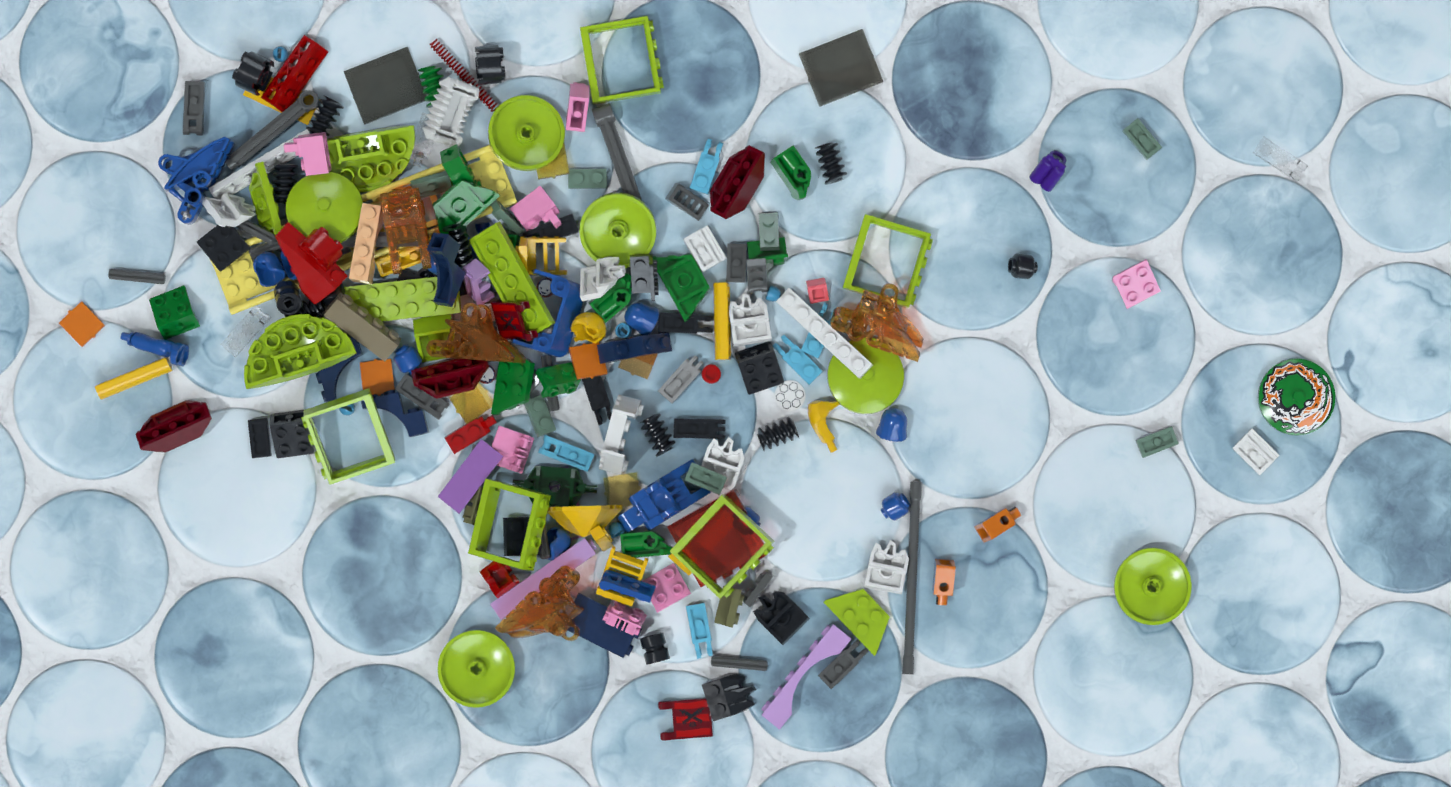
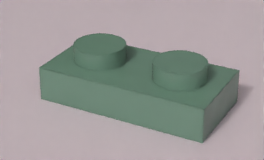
(1142, 139)
(587, 179)
(432, 184)
(509, 220)
(768, 231)
(539, 416)
(1157, 442)
(705, 478)

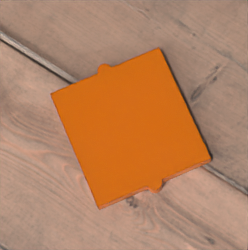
(81, 324)
(586, 361)
(377, 376)

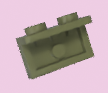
(727, 609)

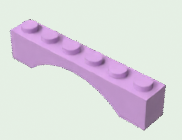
(780, 707)

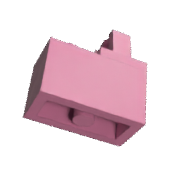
(577, 107)
(314, 152)
(535, 208)

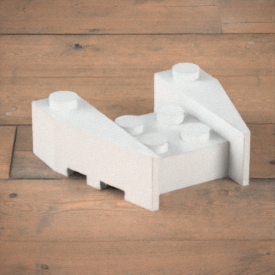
(614, 442)

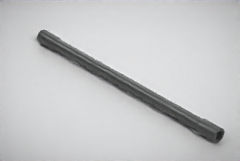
(908, 658)

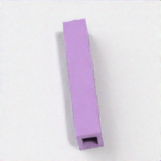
(572, 557)

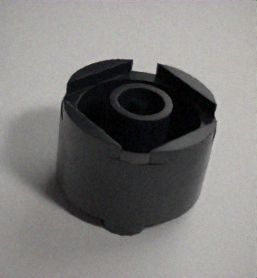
(489, 64)
(253, 73)

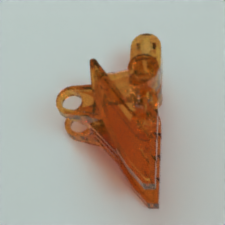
(405, 223)
(885, 321)
(475, 339)
(553, 618)

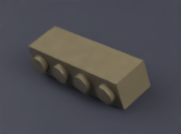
(362, 326)

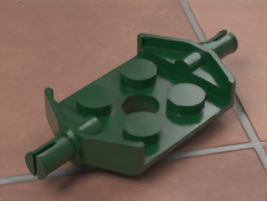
(570, 482)

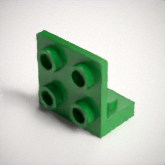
(776, 256)
(173, 313)

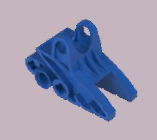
(192, 169)
(660, 500)

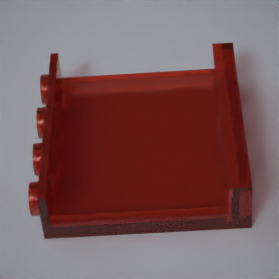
(721, 543)

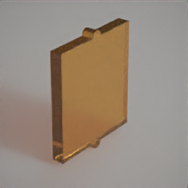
(639, 366)

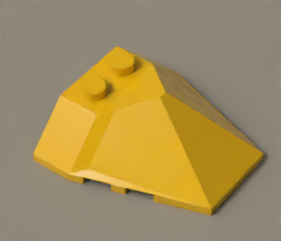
(584, 518)

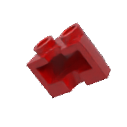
(322, 248)
(499, 578)

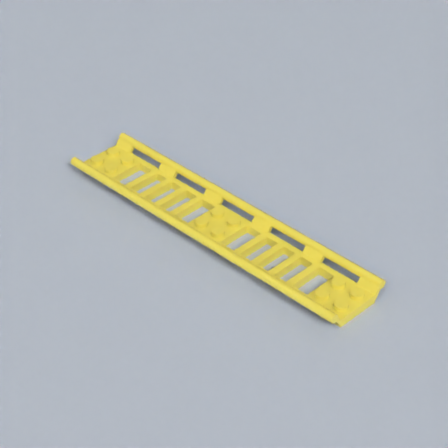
(241, 281)

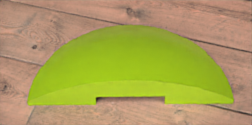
(372, 156)
(295, 349)

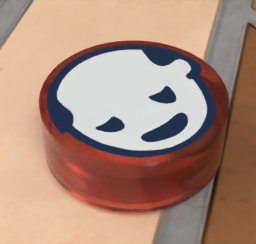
(543, 287)
(489, 376)

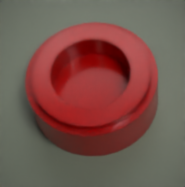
(711, 374)

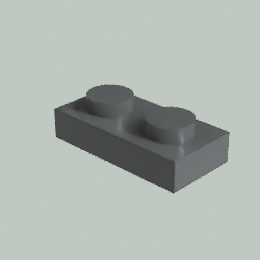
(736, 263)
(761, 581)

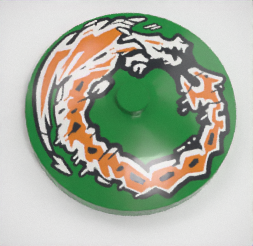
(1296, 397)

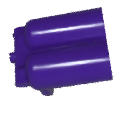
(1049, 171)

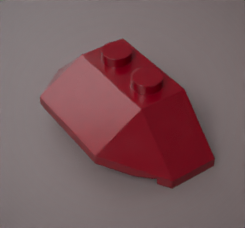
(737, 182)
(449, 377)
(174, 426)

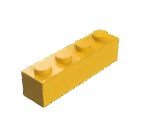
(602, 538)

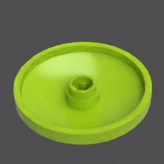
(526, 133)
(325, 202)
(617, 228)
(875, 389)
(1152, 586)
(476, 668)

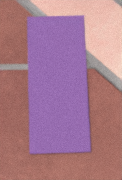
(470, 476)

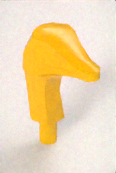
(817, 416)

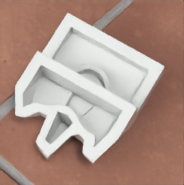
(229, 210)
(600, 278)
(749, 322)
(724, 461)
(887, 569)

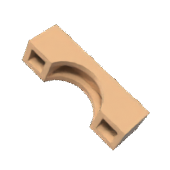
(363, 259)

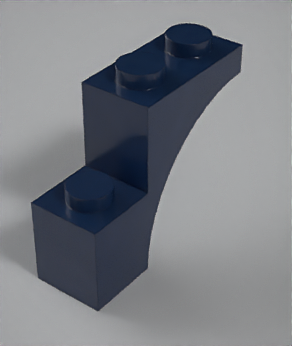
(449, 275)
(634, 347)
(330, 375)
(414, 421)

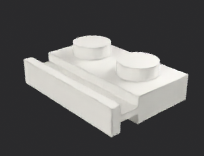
(704, 248)
(1255, 452)

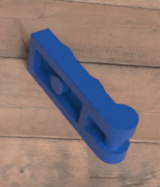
(627, 586)

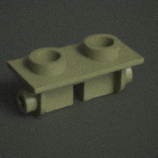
(471, 511)

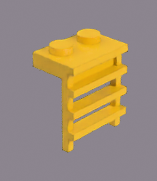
(527, 253)
(614, 595)

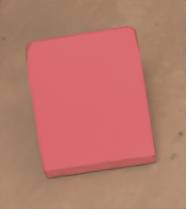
(817, 290)

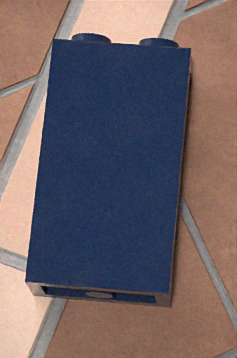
(597, 631)

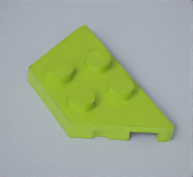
(262, 198)
(861, 616)

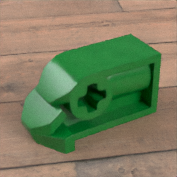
(457, 165)
(788, 165)
(607, 305)
(636, 544)

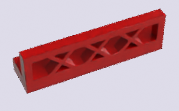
(296, 76)

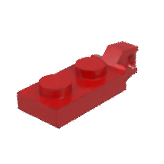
(469, 433)

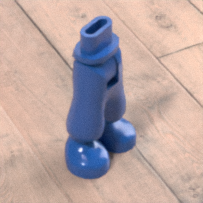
(176, 351)

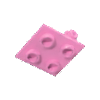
(1136, 284)
(513, 447)
(669, 587)
(633, 616)

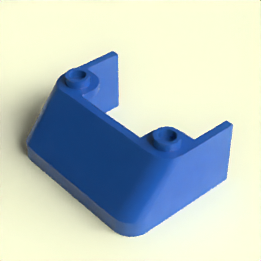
(560, 339)

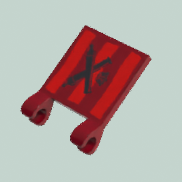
(510, 320)
(690, 719)

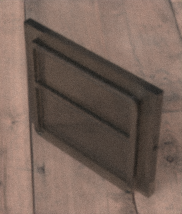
(840, 67)
(385, 85)

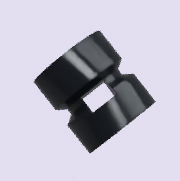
(287, 297)
(654, 648)

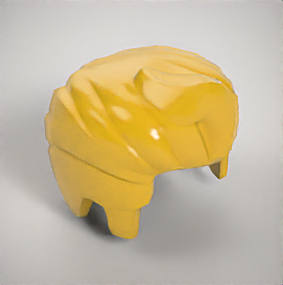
(589, 327)

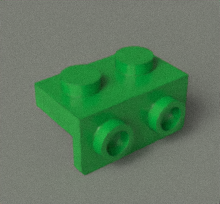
(557, 379)

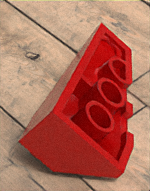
(312, 278)

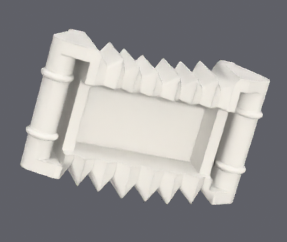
(449, 111)

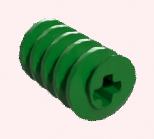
(431, 81)

